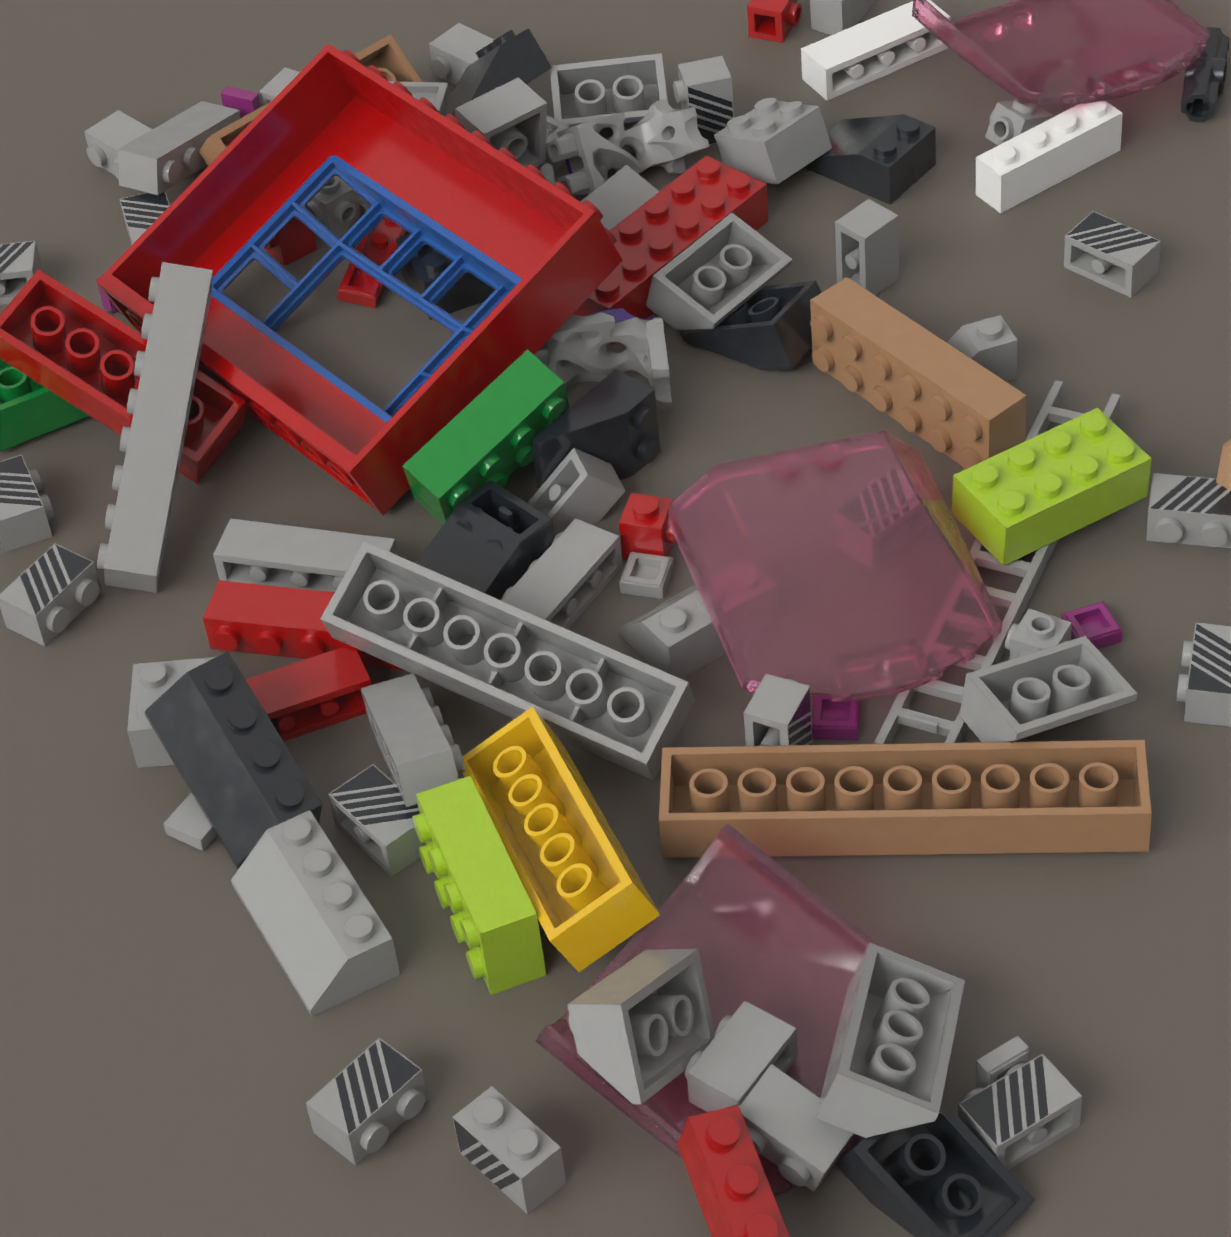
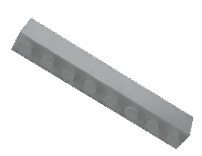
(157, 429)

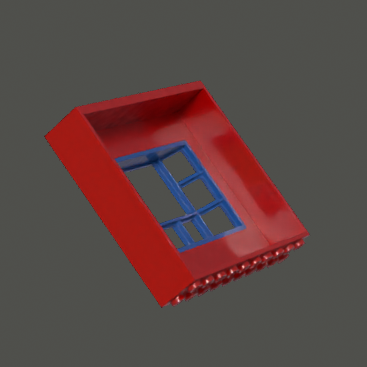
(427, 177)

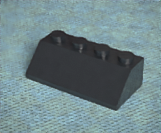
(230, 755)

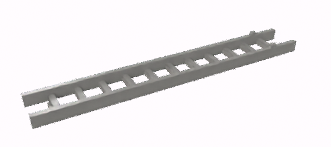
(1016, 602)

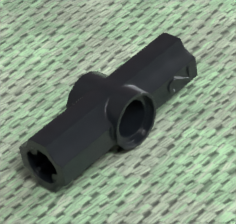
(1205, 78)

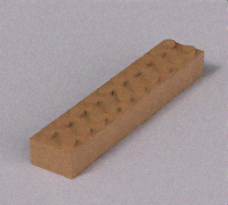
(909, 798)

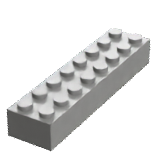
(508, 659)

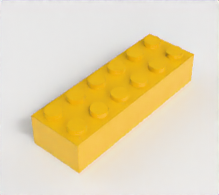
(558, 840)

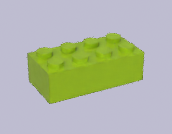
(1050, 486)
(479, 886)

